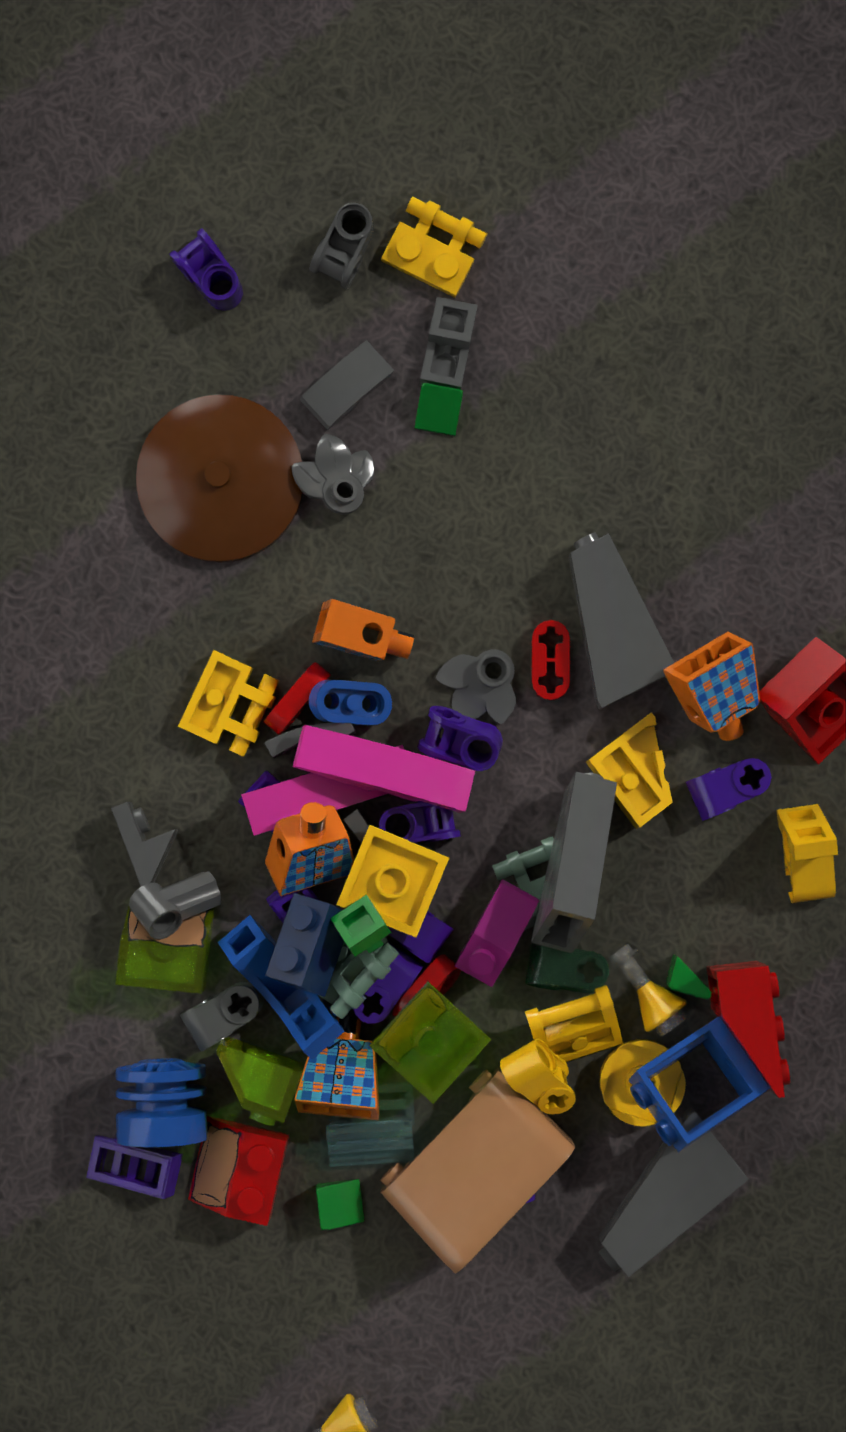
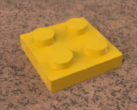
(396, 878)

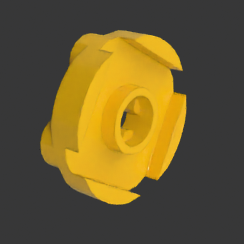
(619, 1068)

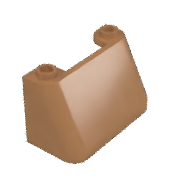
(477, 1170)

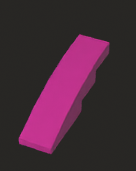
(383, 768)
(287, 798)

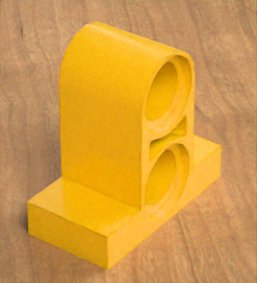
(808, 852)

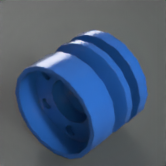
(161, 1104)

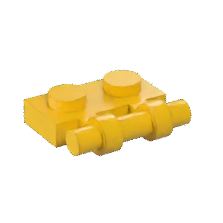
(428, 258)
(217, 697)

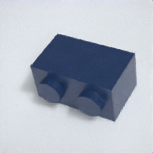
(307, 946)

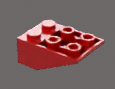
(744, 1001)

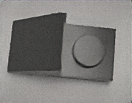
(145, 854)

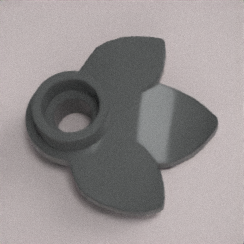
(334, 469)
(475, 690)

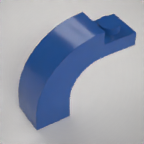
(303, 1013)

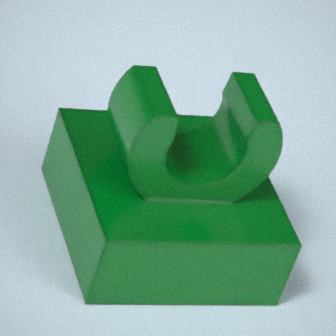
(361, 926)

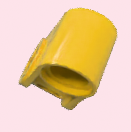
(539, 1077)

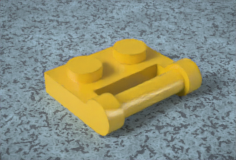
(580, 1036)

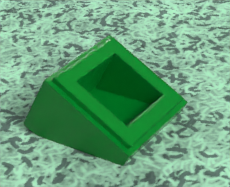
(438, 409)
(684, 980)
(339, 1203)

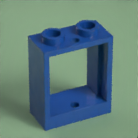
(730, 1059)

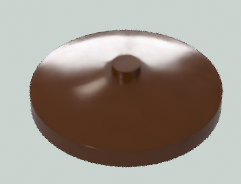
(219, 478)

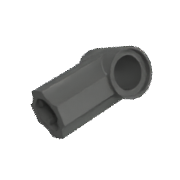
(165, 908)

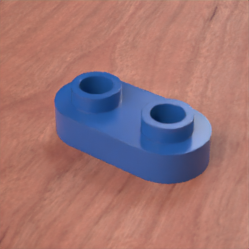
(347, 702)

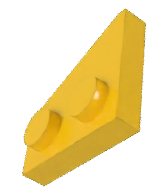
(638, 769)

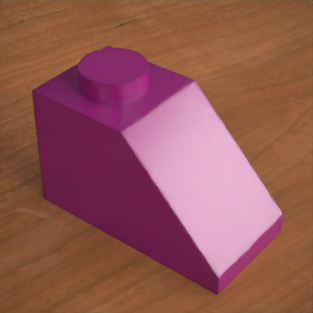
(497, 933)

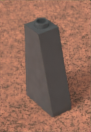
(616, 626)
(575, 863)
(669, 1199)

